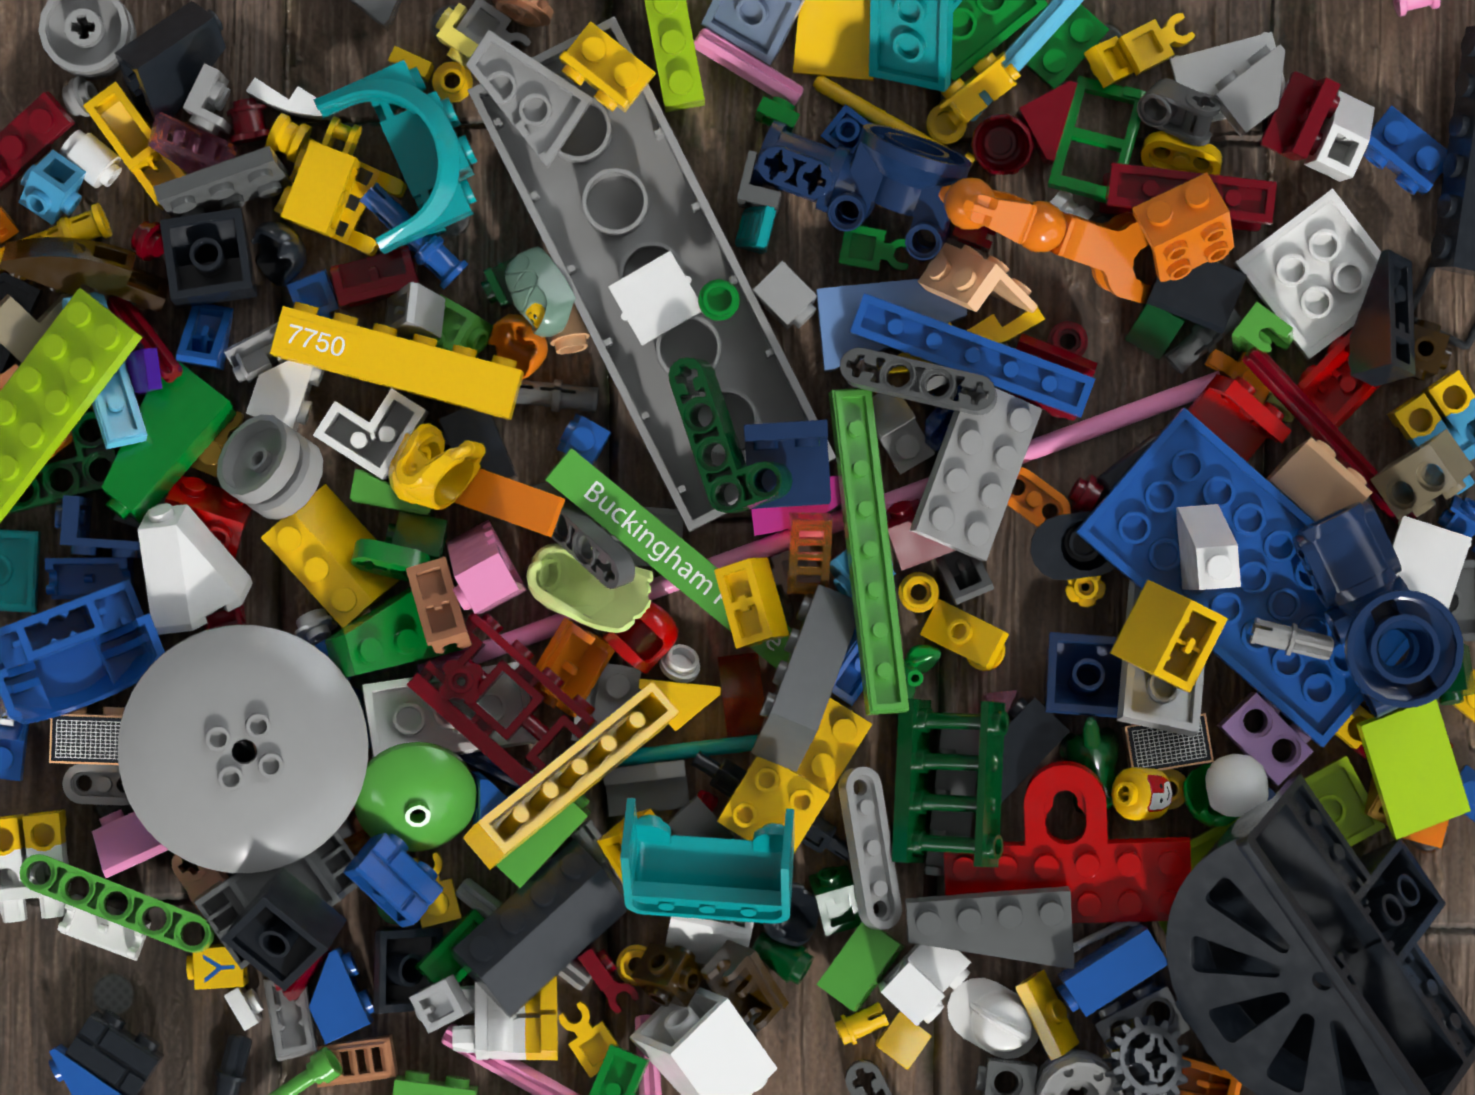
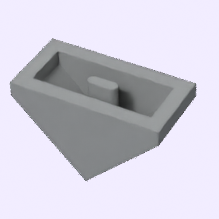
(415, 311)

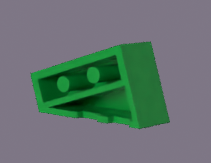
(383, 638)

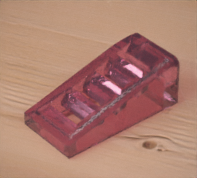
(201, 147)

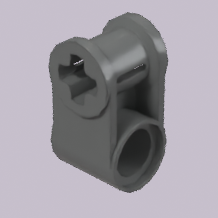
(1182, 112)

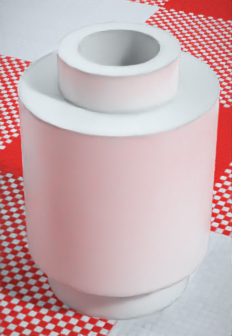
(93, 157)

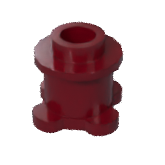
(247, 121)

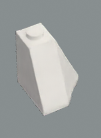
(186, 570)

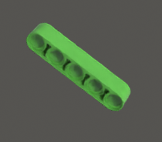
(96, 903)

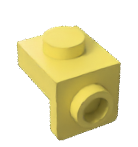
(460, 45)

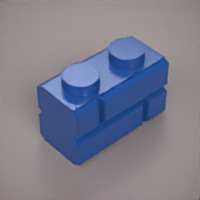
(394, 878)

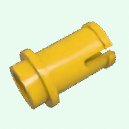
(858, 1025)

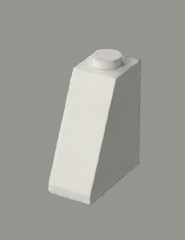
(1206, 549)

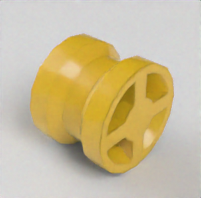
(288, 136)

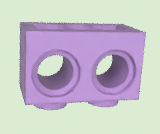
(1260, 743)

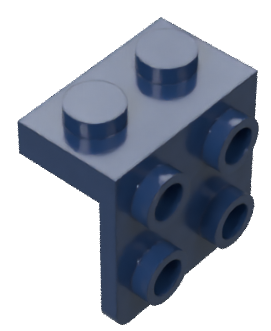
(75, 525)

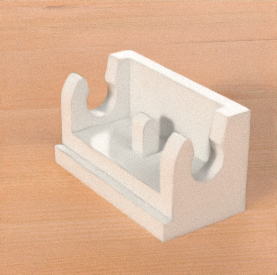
(101, 931)

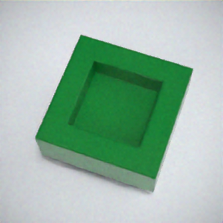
(778, 110)

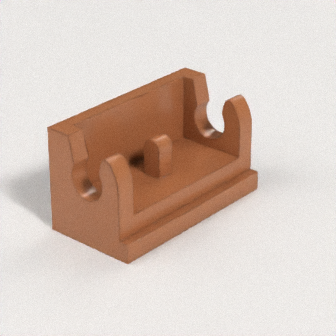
(438, 605)

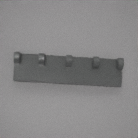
(952, 783)

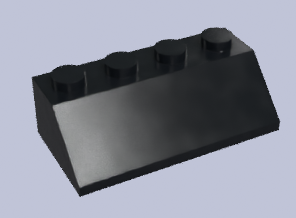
(541, 928)

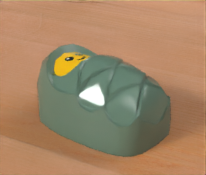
(540, 291)

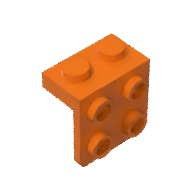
(1186, 227)

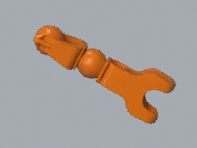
(1042, 227)

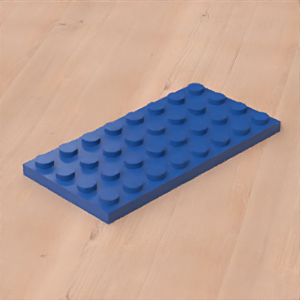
(1139, 537)

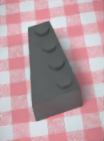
(806, 678)

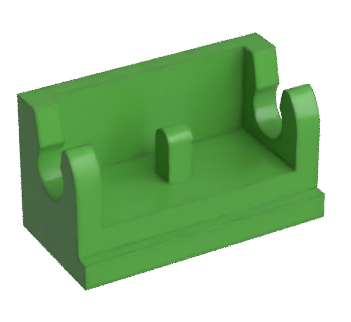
(1260, 329)
(860, 966)

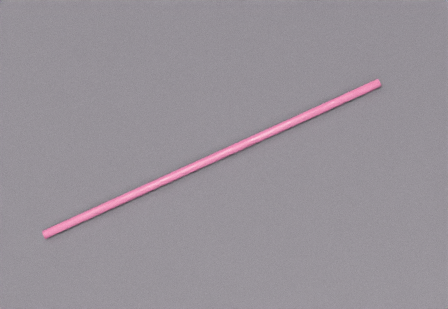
(779, 541)

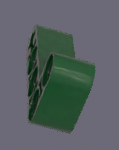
(720, 431)
(81, 468)

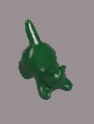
(1096, 751)

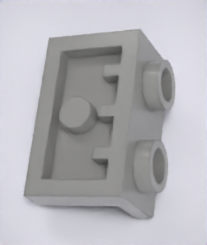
(205, 97)

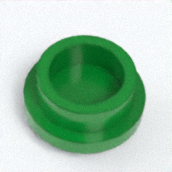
(718, 300)

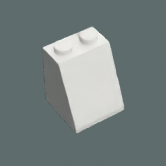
(704, 1047)

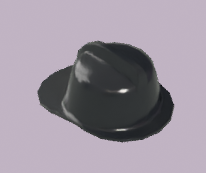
(1063, 553)

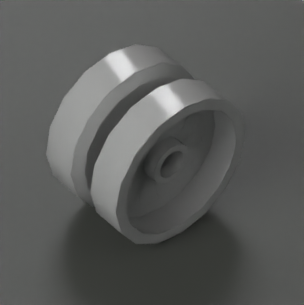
(94, 57)
(270, 467)

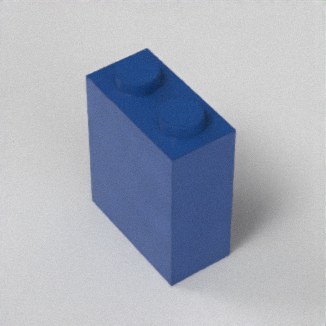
(1111, 970)

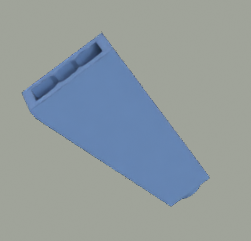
(840, 304)

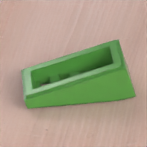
(376, 492)

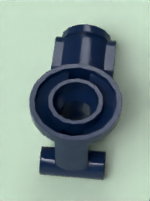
(885, 169)
(1355, 572)

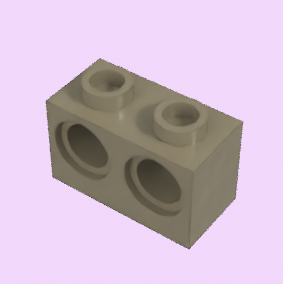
(1421, 473)

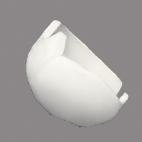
(1236, 784)

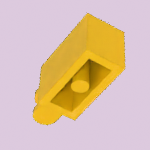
(323, 181)

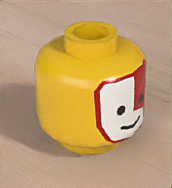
(1141, 793)

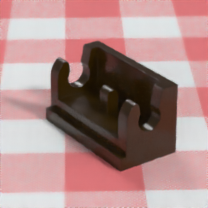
(745, 981)

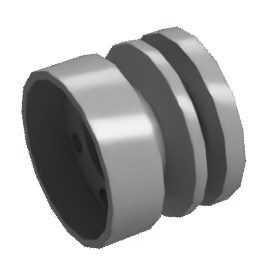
(1076, 1071)

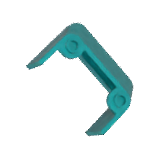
(705, 874)

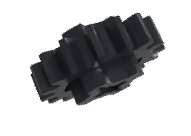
(1147, 1059)

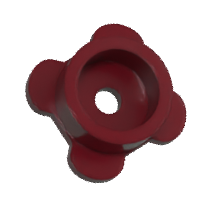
(468, 691)

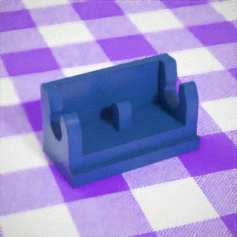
(82, 576)

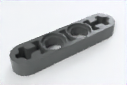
(920, 375)
(606, 559)

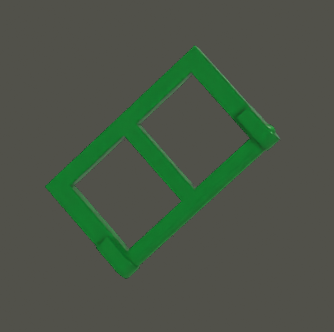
(1070, 132)

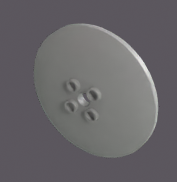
(230, 689)

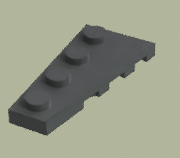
(1002, 924)

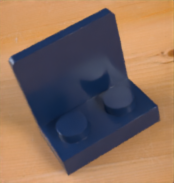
(802, 449)

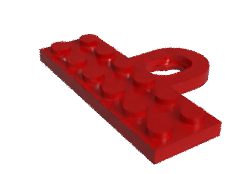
(1105, 876)

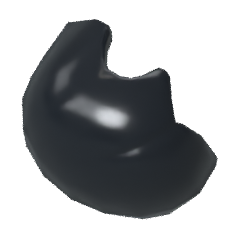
(281, 252)
(801, 922)

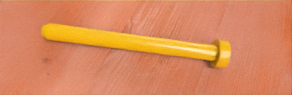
(867, 109)

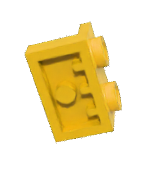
(606, 68)

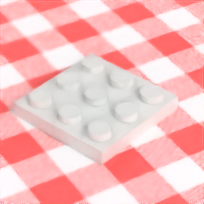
(1314, 272)

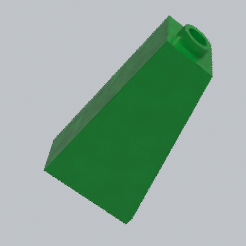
(179, 428)

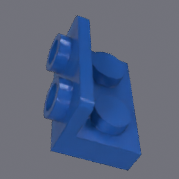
(1406, 152)

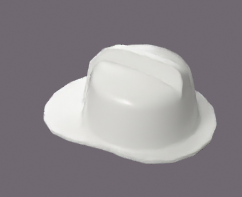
(991, 1018)

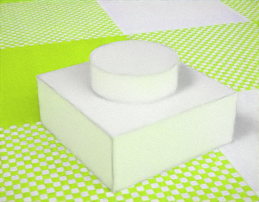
(245, 1006)

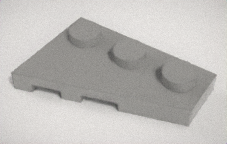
(529, 94)

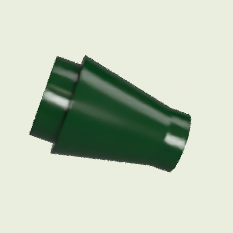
(786, 961)

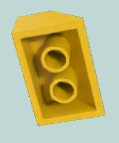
(319, 550)

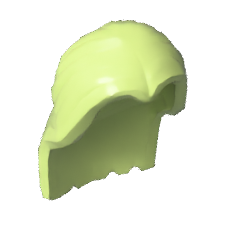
(573, 591)

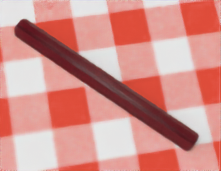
(1314, 420)

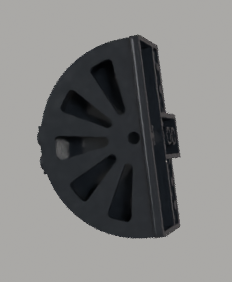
(1310, 961)

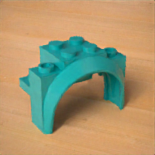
(423, 146)

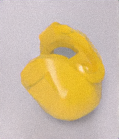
(427, 474)

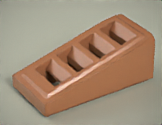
(387, 1053)

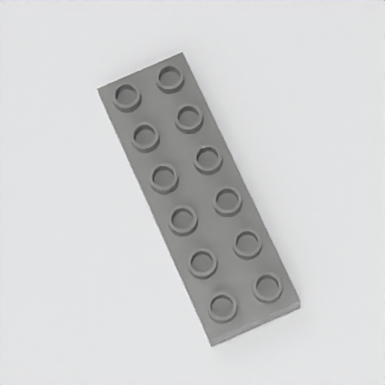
(614, 205)

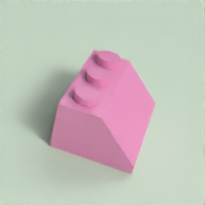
(124, 843)

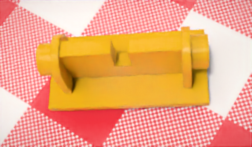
(990, 76)

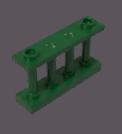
(911, 782)

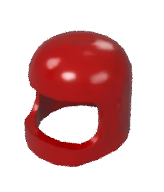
(646, 639)

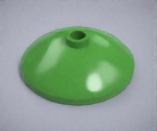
(412, 779)

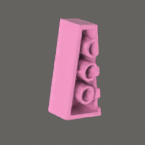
(483, 570)

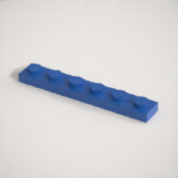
(972, 353)

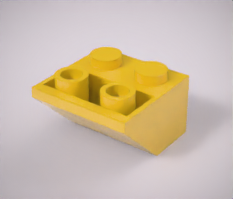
(1168, 636)

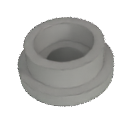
(77, 94)

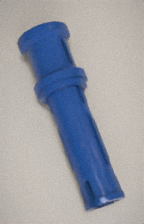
(428, 249)

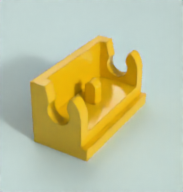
(751, 602)

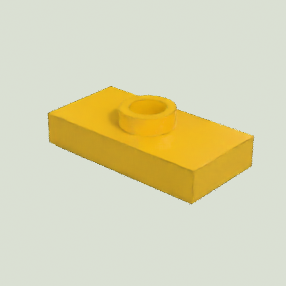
(964, 634)
(1047, 1015)

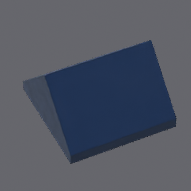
(1081, 675)

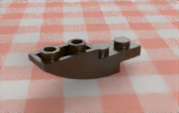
(70, 262)

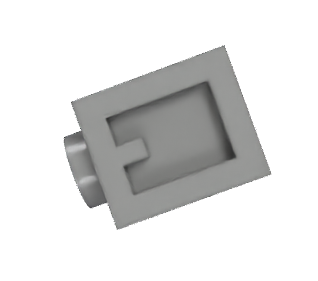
(440, 1003)

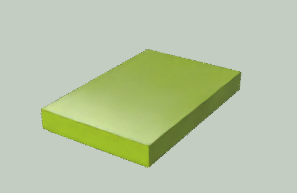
(1413, 768)

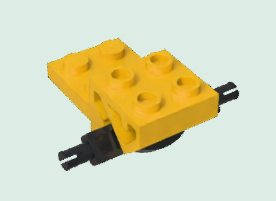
(769, 789)

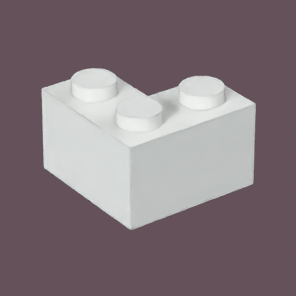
(371, 442)
(921, 978)

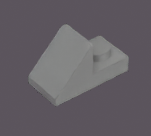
(900, 432)

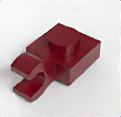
(600, 969)

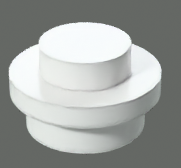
(680, 664)

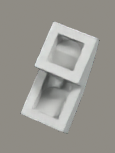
(299, 104)

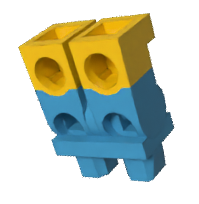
(1441, 406)

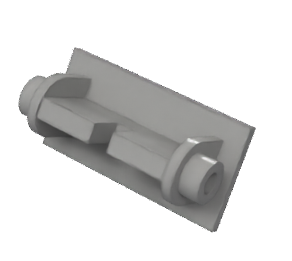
(253, 355)

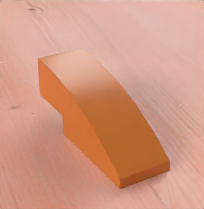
(512, 502)

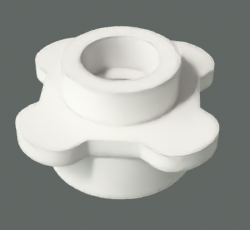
(315, 626)

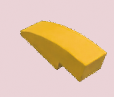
(130, 136)

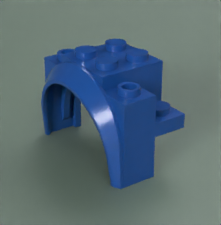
(70, 657)

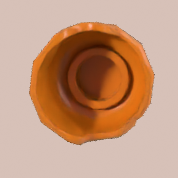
(516, 341)

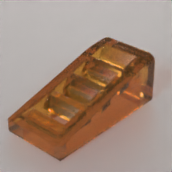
(808, 522)

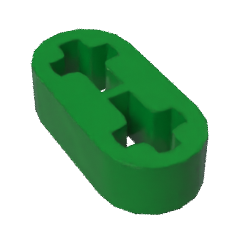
(386, 558)

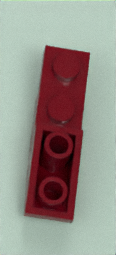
(30, 137)

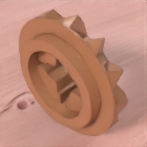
(526, 12)

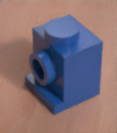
(585, 438)

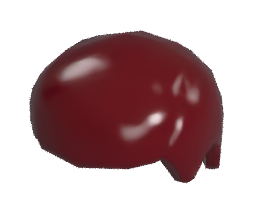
(1002, 144)

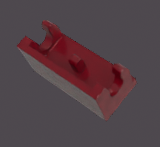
(373, 277)

